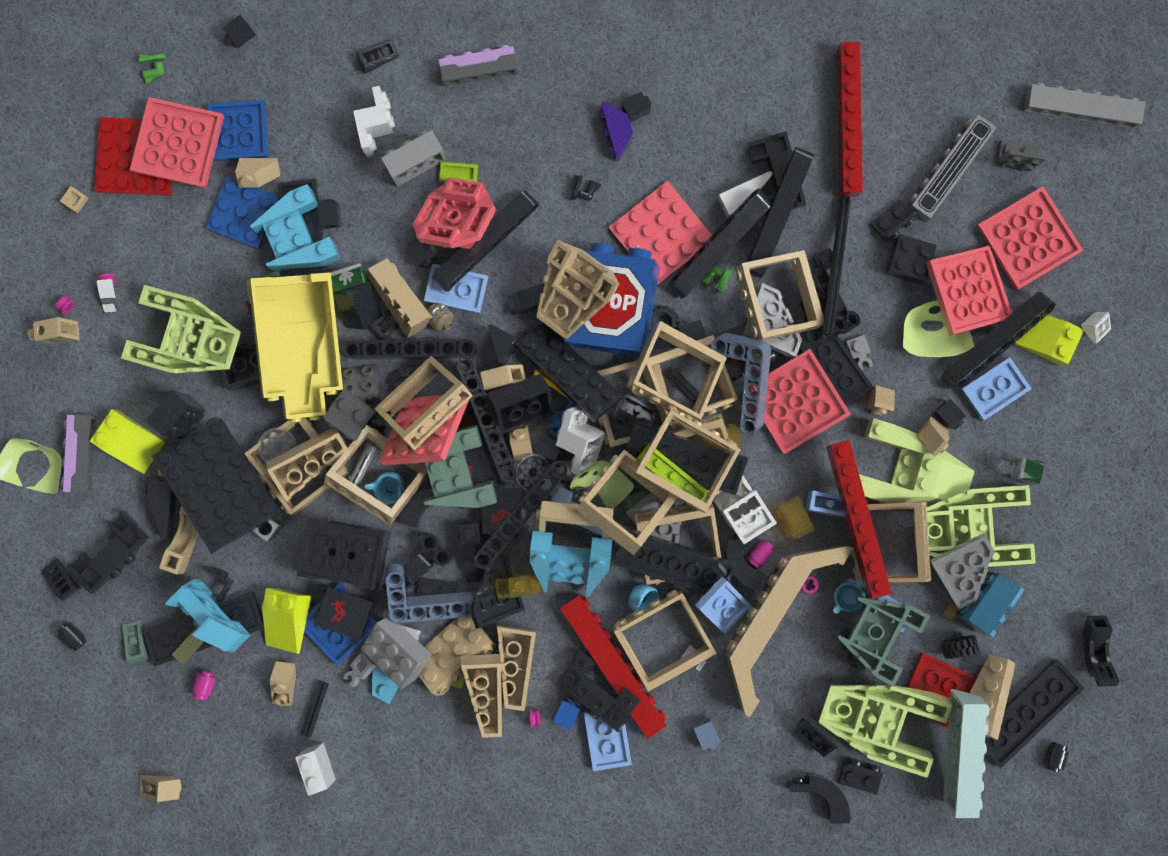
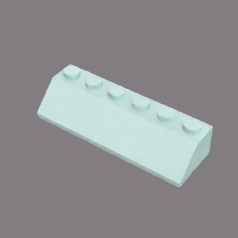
(965, 754)

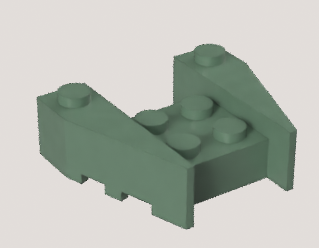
(452, 477)
(876, 633)

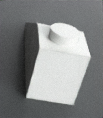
(733, 198)

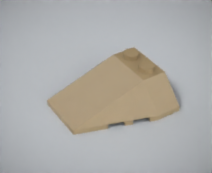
(573, 289)

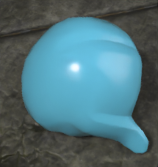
(392, 482)
(638, 594)
(845, 595)

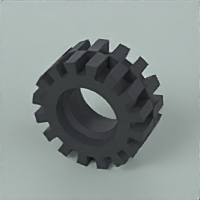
(667, 312)
(960, 647)

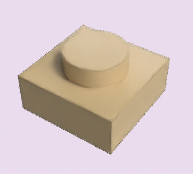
(74, 199)

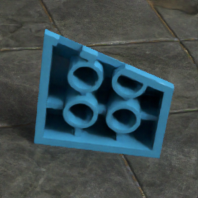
(993, 600)

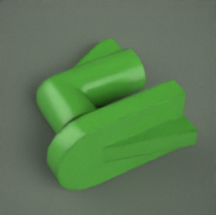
(151, 74)
(719, 273)

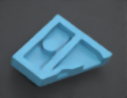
(383, 686)

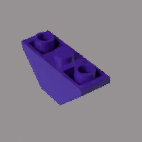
(617, 129)

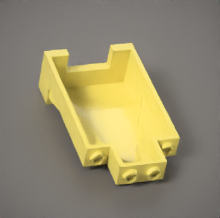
(296, 342)

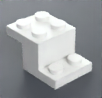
(374, 121)
(579, 439)
(744, 512)

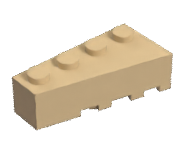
(398, 297)
(305, 461)
(516, 657)
(484, 685)
(993, 687)

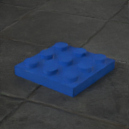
(242, 130)
(237, 210)
(334, 644)

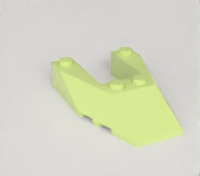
(193, 338)
(917, 472)
(970, 515)
(873, 717)

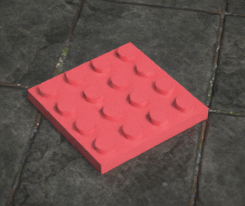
(177, 142)
(664, 227)
(1029, 238)
(969, 290)
(801, 402)
(433, 448)

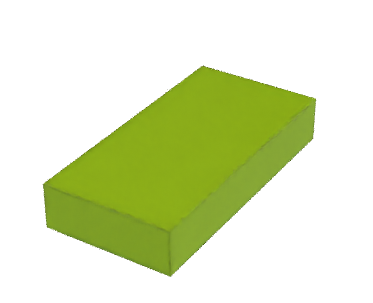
(458, 171)

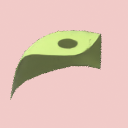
(932, 343)
(9, 459)
(614, 489)

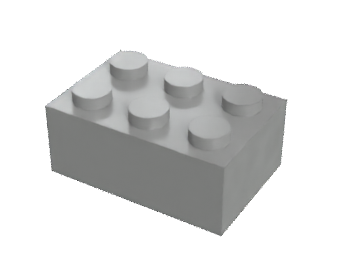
(414, 157)
(396, 652)

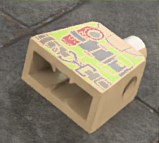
(54, 331)

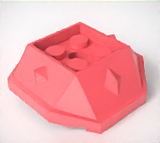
(455, 214)

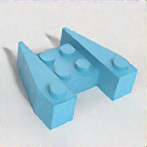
(290, 235)
(569, 563)
(212, 622)

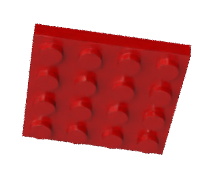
(114, 157)

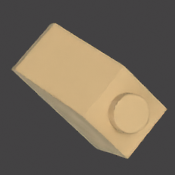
(256, 171)
(159, 787)

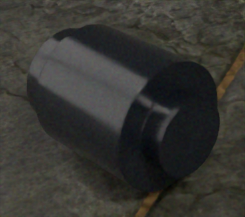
(71, 636)
(1056, 757)

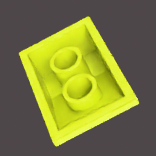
(1052, 340)
(127, 441)
(285, 618)

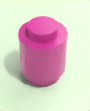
(760, 553)
(203, 685)

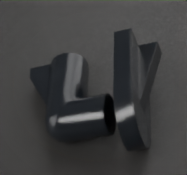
(587, 195)

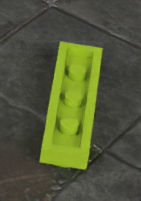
(670, 472)

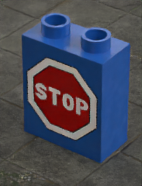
(626, 319)

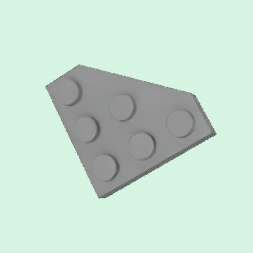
(775, 317)
(650, 503)
(964, 569)

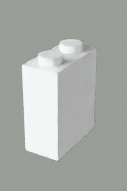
(315, 769)

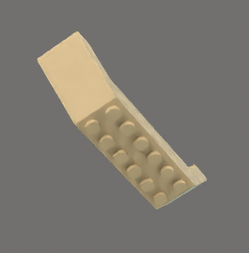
(768, 613)

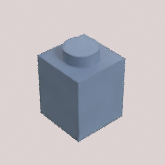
(706, 735)

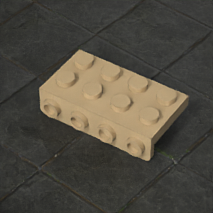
(455, 640)

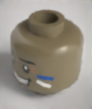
(441, 317)

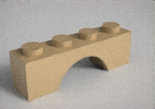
(180, 550)

